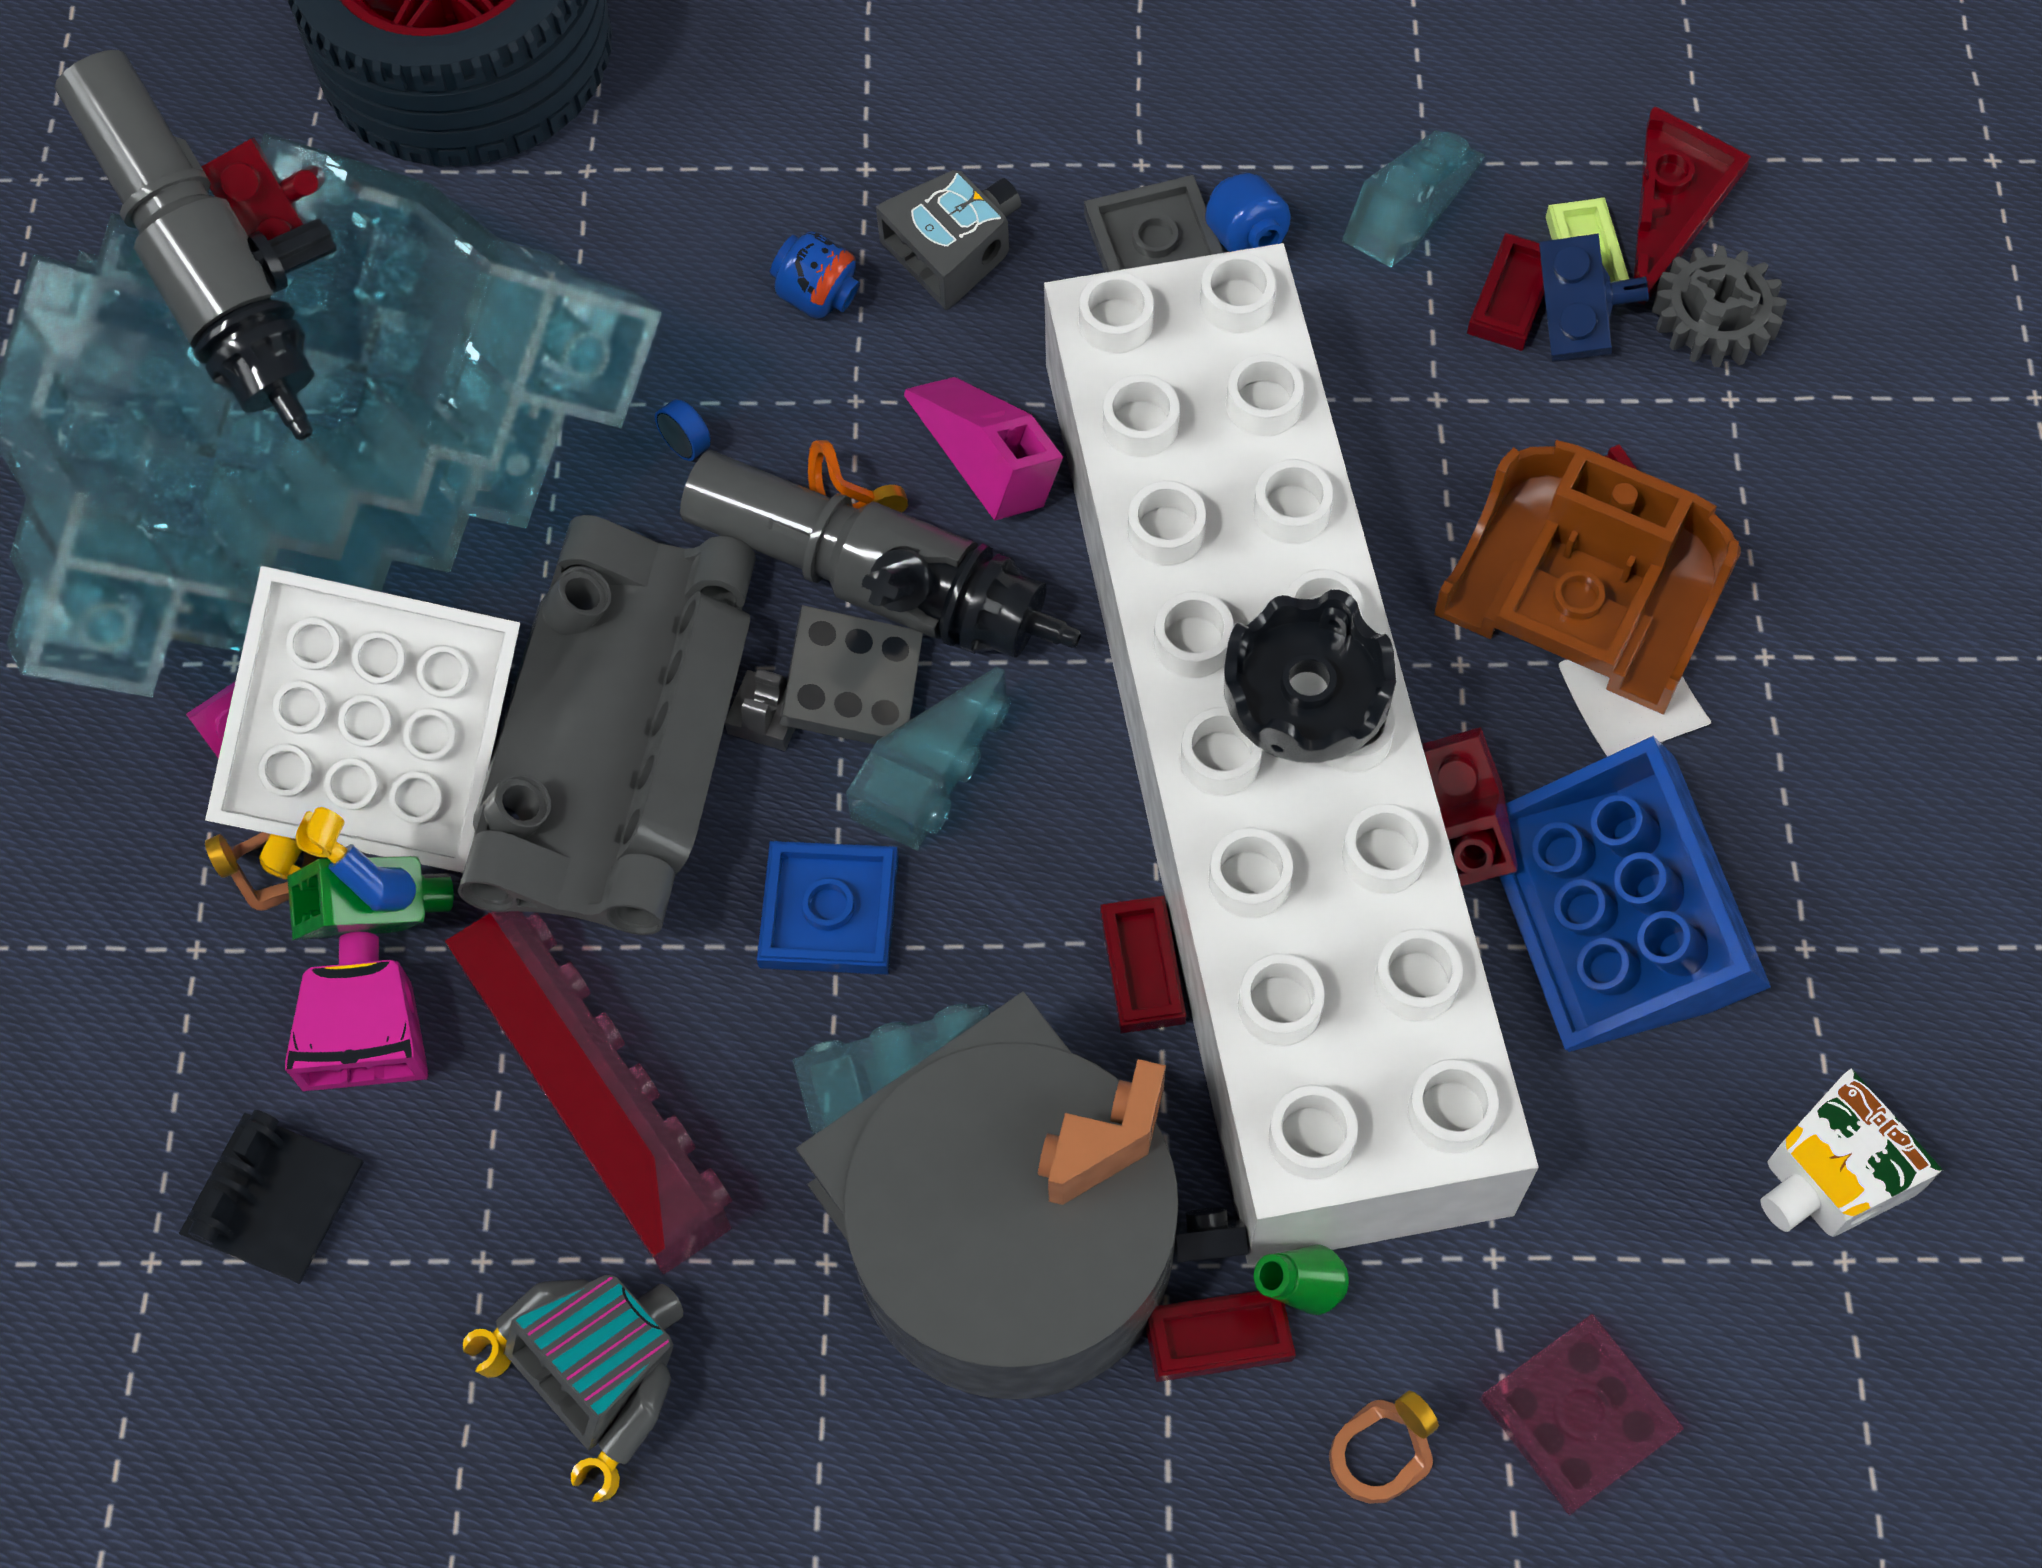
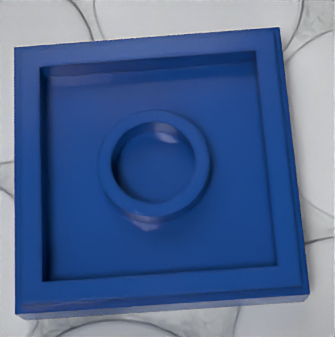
(828, 907)

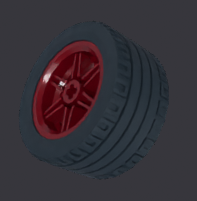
(456, 75)

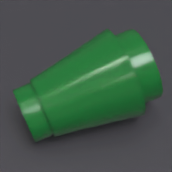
(1304, 1278)

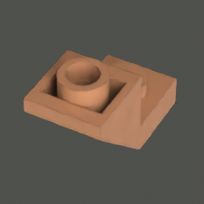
(1096, 1150)

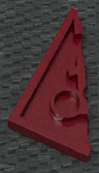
(1681, 189)

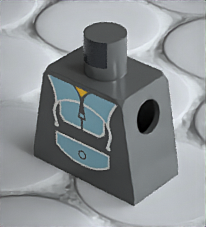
(948, 232)

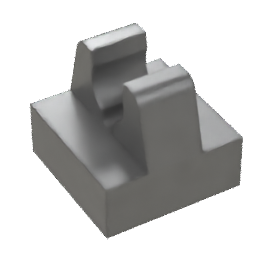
(758, 710)

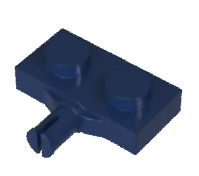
(1582, 297)

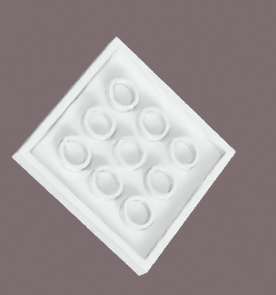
(363, 712)

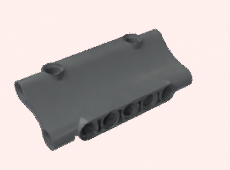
(611, 729)

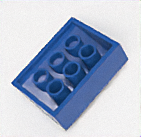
(1625, 900)

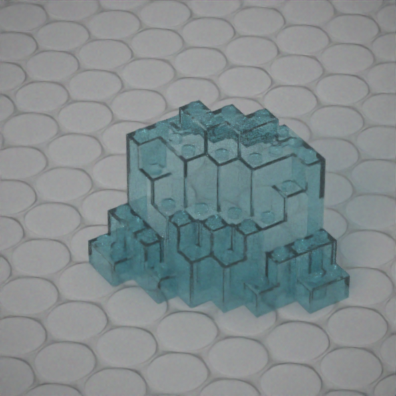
(427, 405)

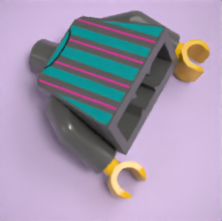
(592, 1359)

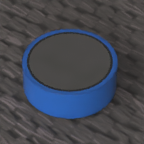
(683, 429)

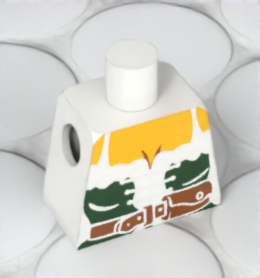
(1846, 1162)

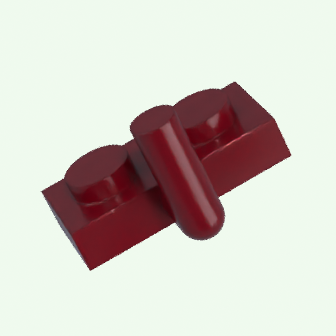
(256, 191)

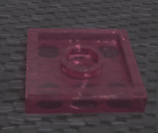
(1581, 1414)

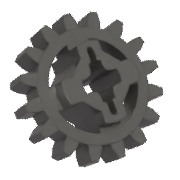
(1719, 306)

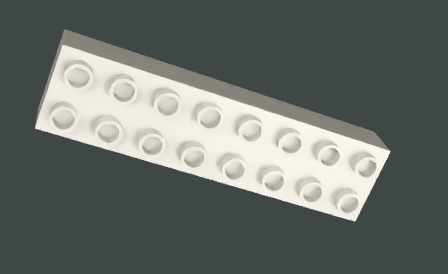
(1303, 898)

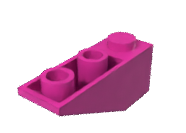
(990, 443)

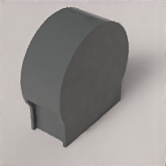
(959, 1229)

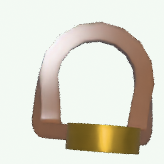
(225, 863)
(1420, 1422)

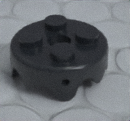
(1313, 637)

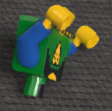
(348, 888)

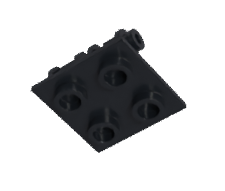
(271, 1197)

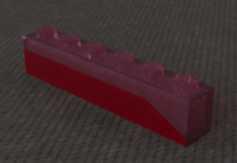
(591, 1087)

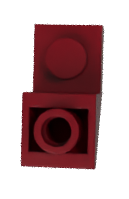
(1472, 805)

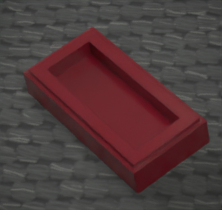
(1510, 294)
(1142, 964)
(1218, 1335)

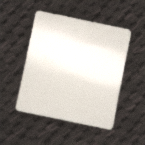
(1621, 722)

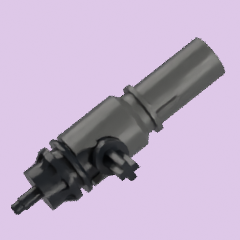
(194, 244)
(876, 558)

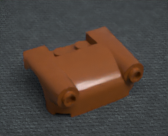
(1594, 567)

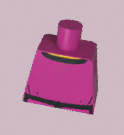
(355, 1022)

